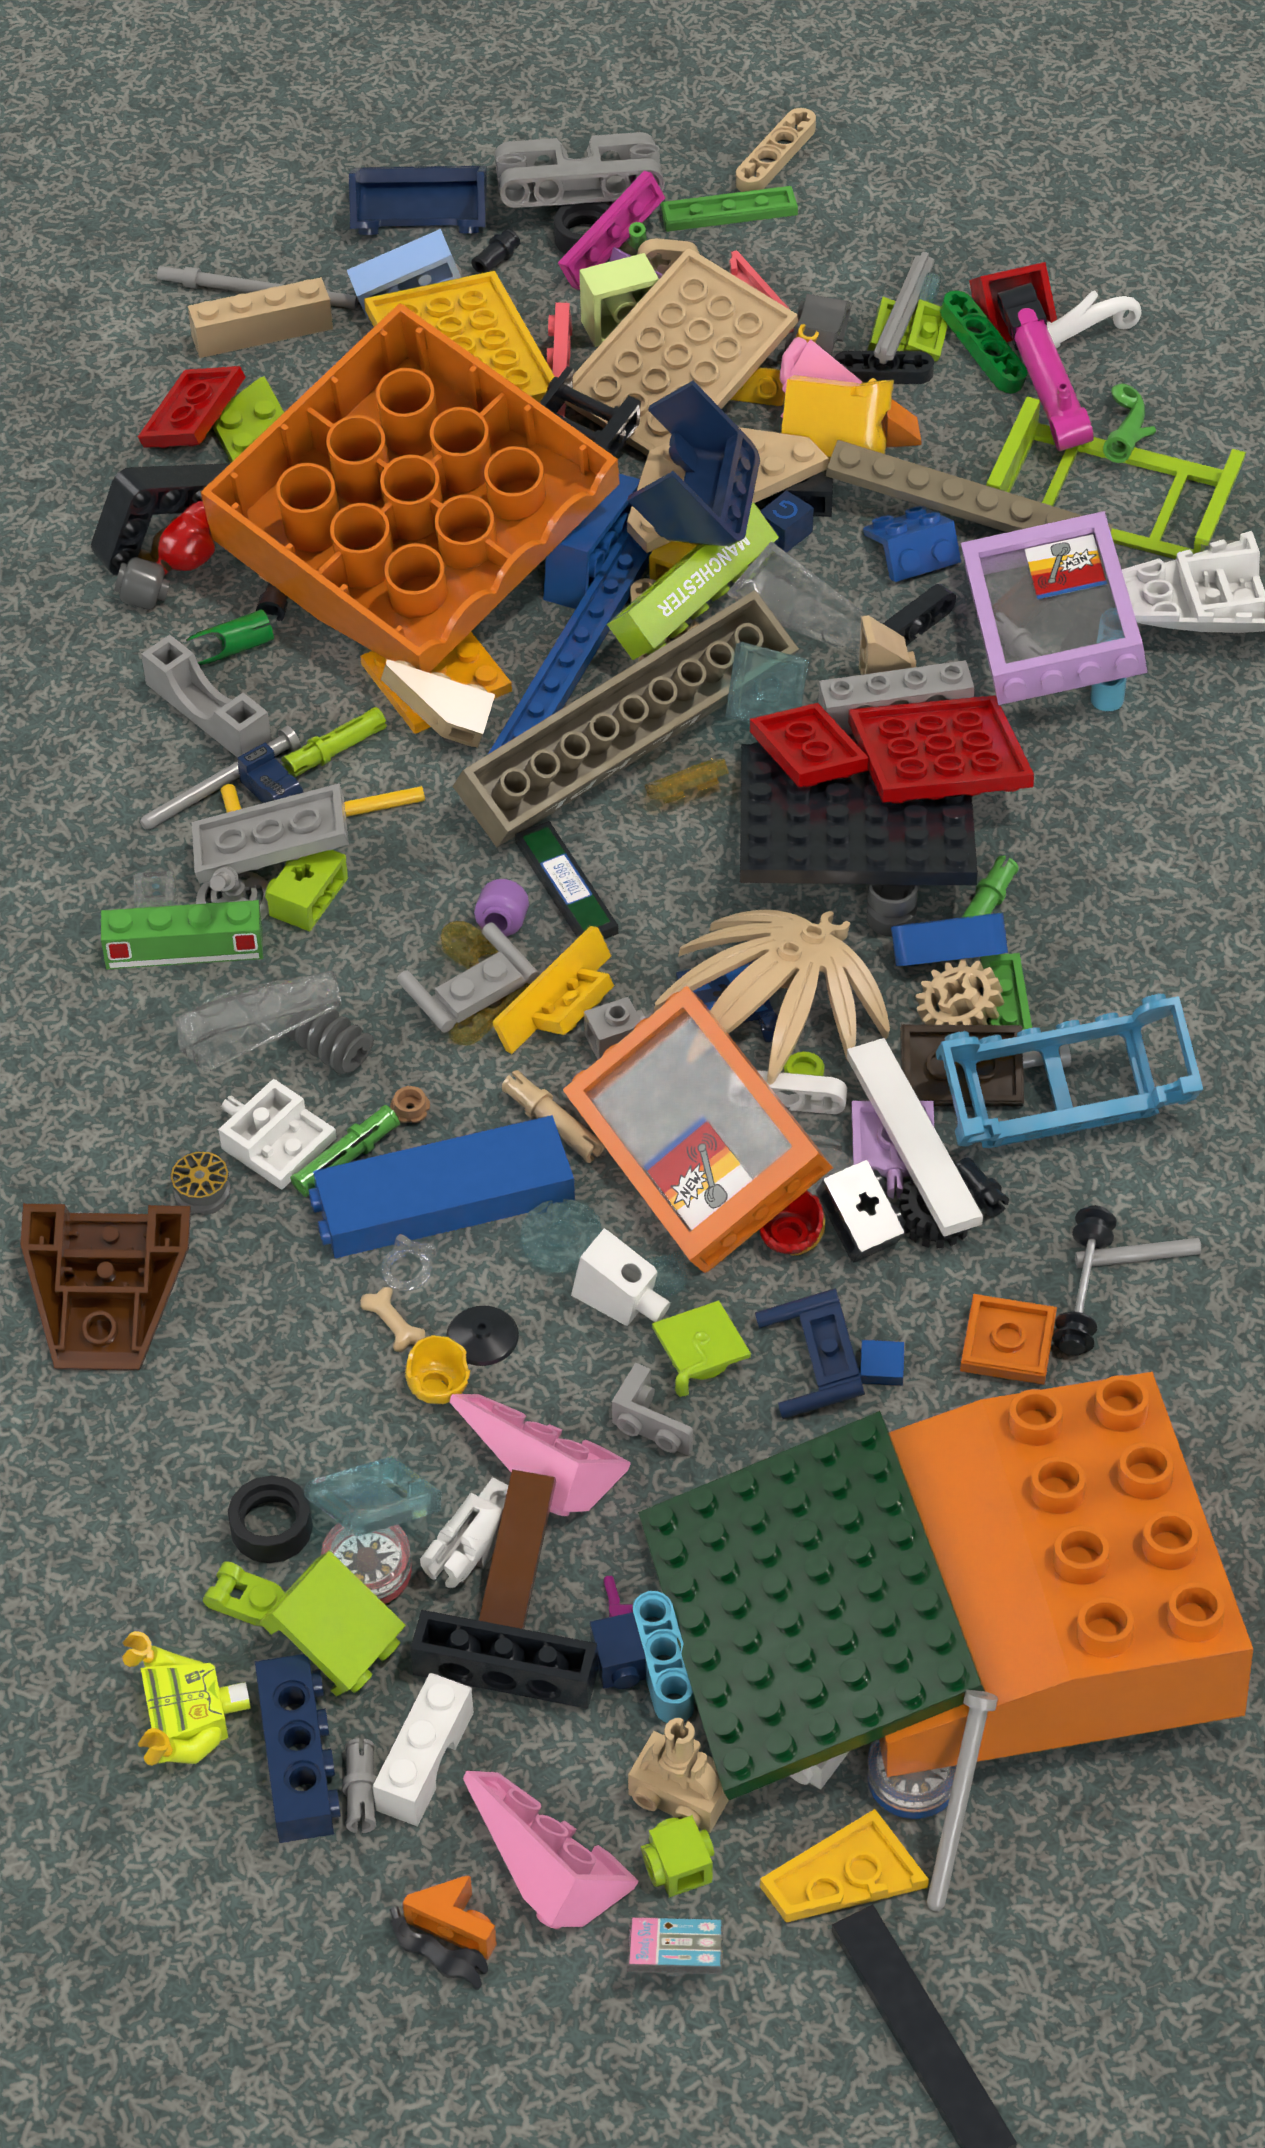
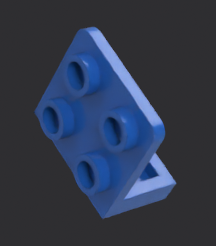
(915, 542)

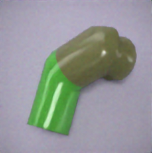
(637, 236)

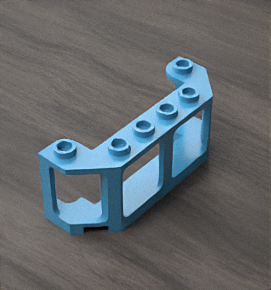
(991, 1133)

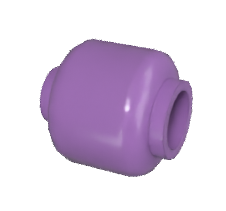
(503, 904)

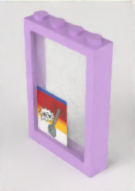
(1053, 608)

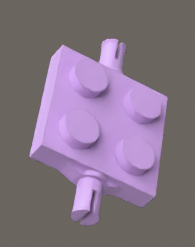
(873, 1144)

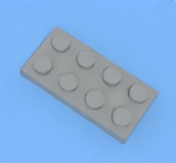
(270, 832)

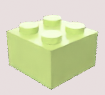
(611, 292)

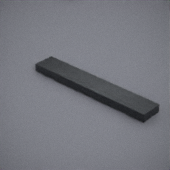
(921, 2032)

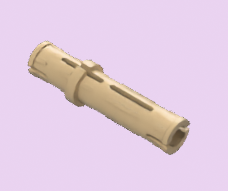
(540, 1104)

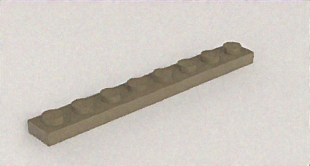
(939, 490)

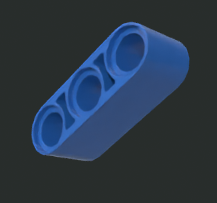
(949, 939)

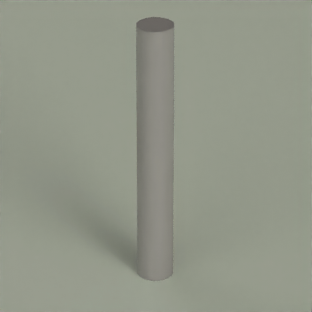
(1141, 1252)

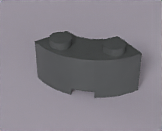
(825, 316)

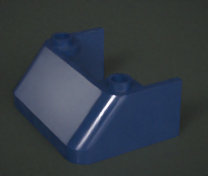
(719, 473)

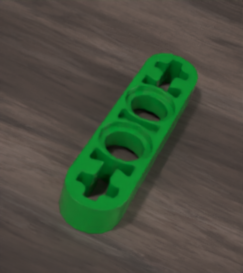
(1005, 370)

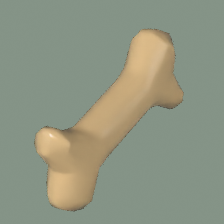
(381, 1305)

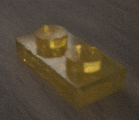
(700, 775)

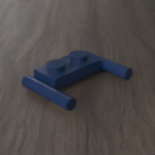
(828, 1349)

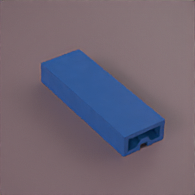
(441, 1186)

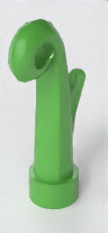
(1123, 440)

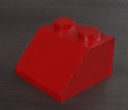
(985, 290)

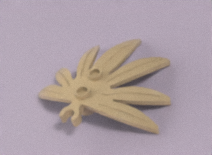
(790, 957)

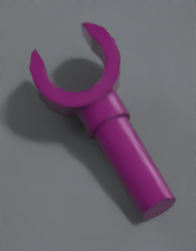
(615, 1607)

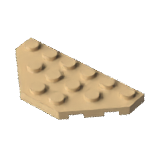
(783, 463)

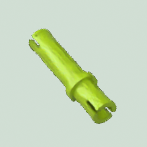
(321, 749)

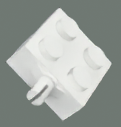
(274, 1133)

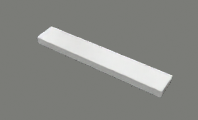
(914, 1137)

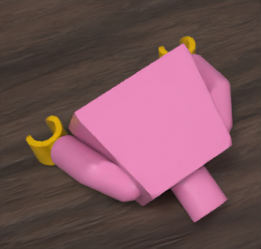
(810, 360)

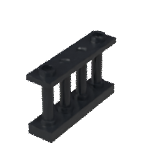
(621, 420)

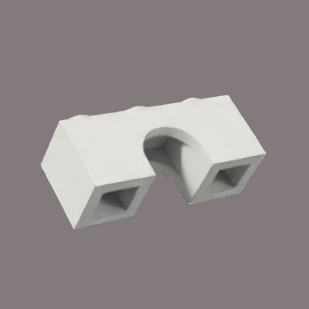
(412, 1765)

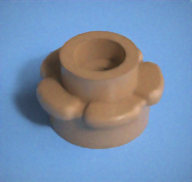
(407, 1097)

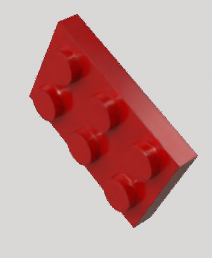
(191, 407)
(809, 745)

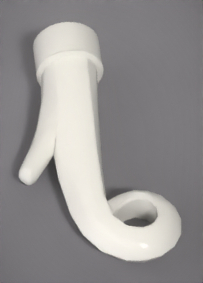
(1086, 315)

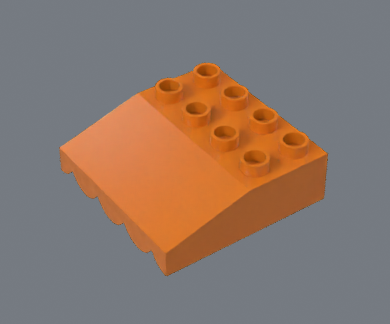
(407, 492)
(1072, 1571)

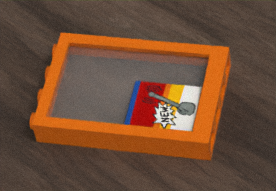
(696, 1129)

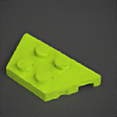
(247, 417)

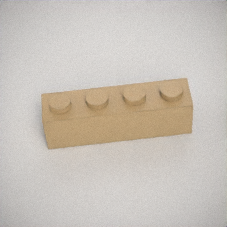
(260, 317)

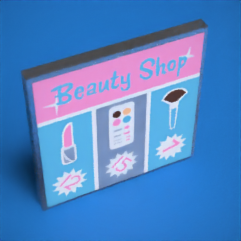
(675, 1946)

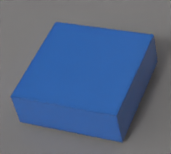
(882, 1362)

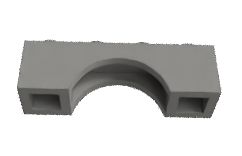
(177, 678)

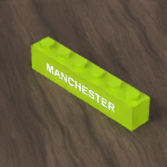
(686, 589)

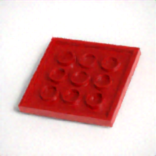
(940, 749)

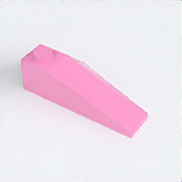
(581, 1470)
(549, 1867)

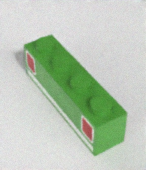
(182, 934)

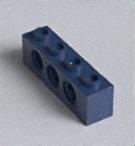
(296, 1812)

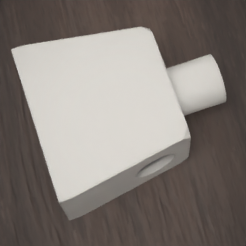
(618, 1281)

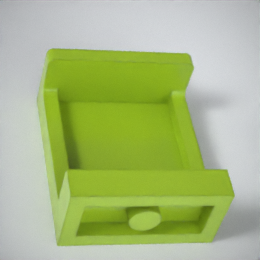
(336, 1623)

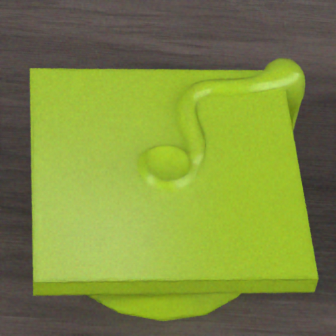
(700, 1343)

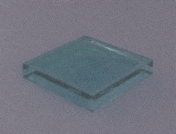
(764, 682)

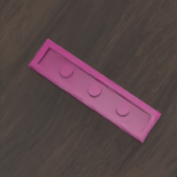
(612, 227)

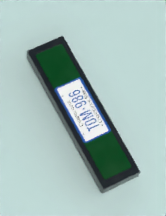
(565, 880)

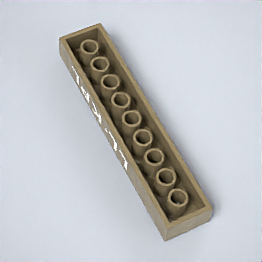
(615, 722)

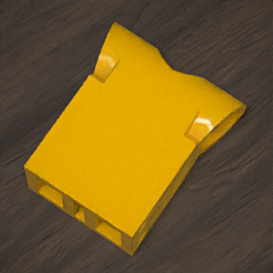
(837, 411)

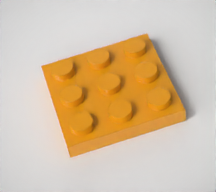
(464, 664)

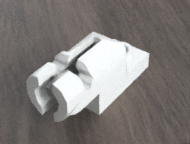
(468, 1536)

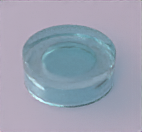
(930, 287)

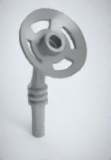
(233, 889)

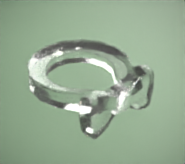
(404, 1246)

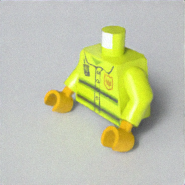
(182, 1703)

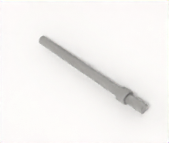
(193, 277)

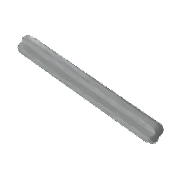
(903, 308)

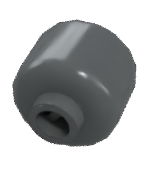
(141, 583)

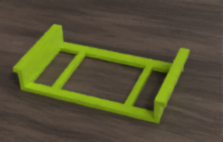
(1028, 429)

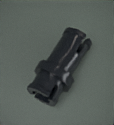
(499, 248)
(986, 1190)

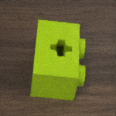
(306, 888)

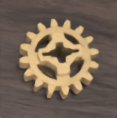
(960, 996)

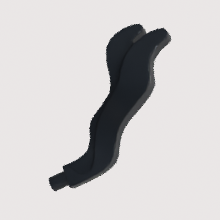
(449, 1963)

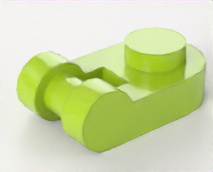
(254, 1603)

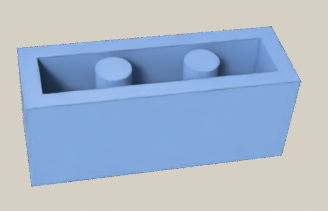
(406, 267)

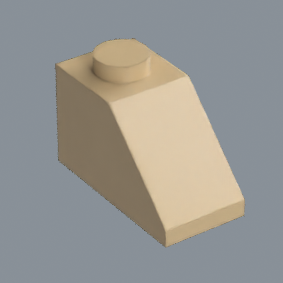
(882, 648)

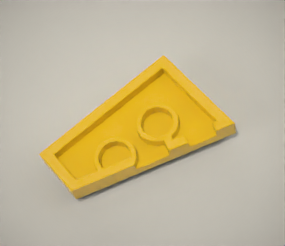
(844, 1871)

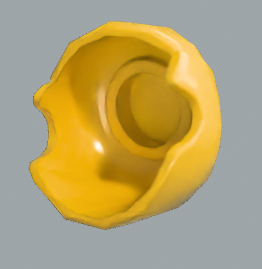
(435, 1361)

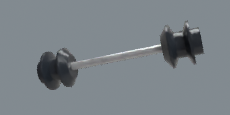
(1076, 1328)

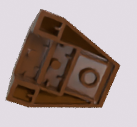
(102, 1280)

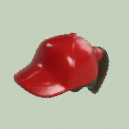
(183, 542)

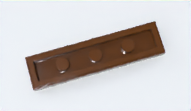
(518, 1549)

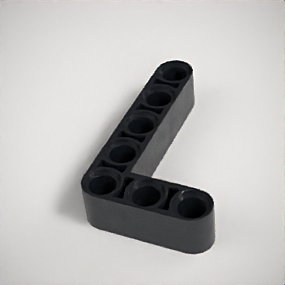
(138, 495)

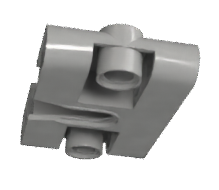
(569, 180)

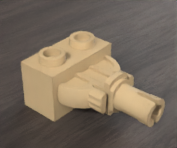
(677, 1777)

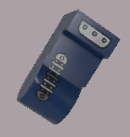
(265, 775)

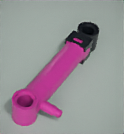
(1030, 335)

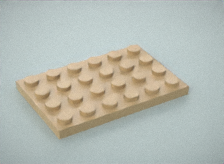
(684, 329)

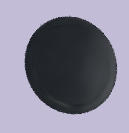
(485, 1334)

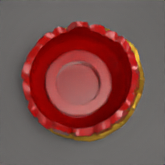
(796, 1227)

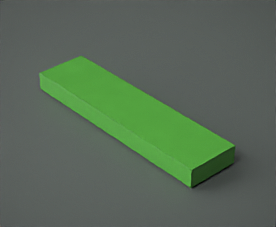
(729, 208)

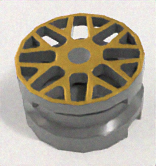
(192, 1174)

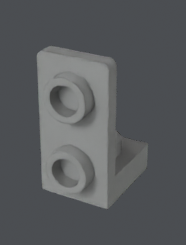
(633, 1417)

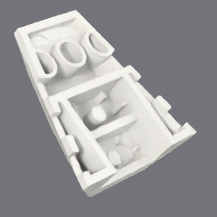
(1201, 590)

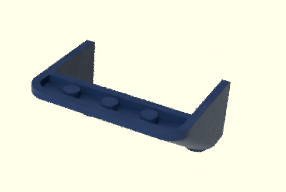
(418, 197)

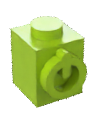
(678, 1855)

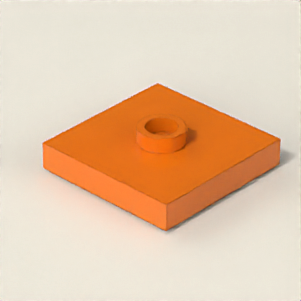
(1008, 1339)

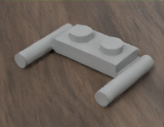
(474, 987)

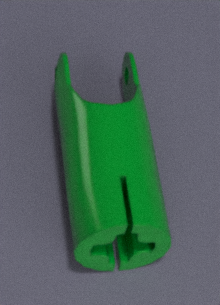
(238, 634)

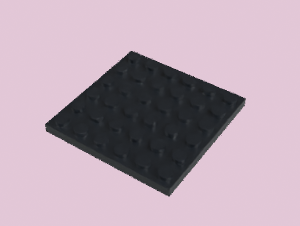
(847, 833)

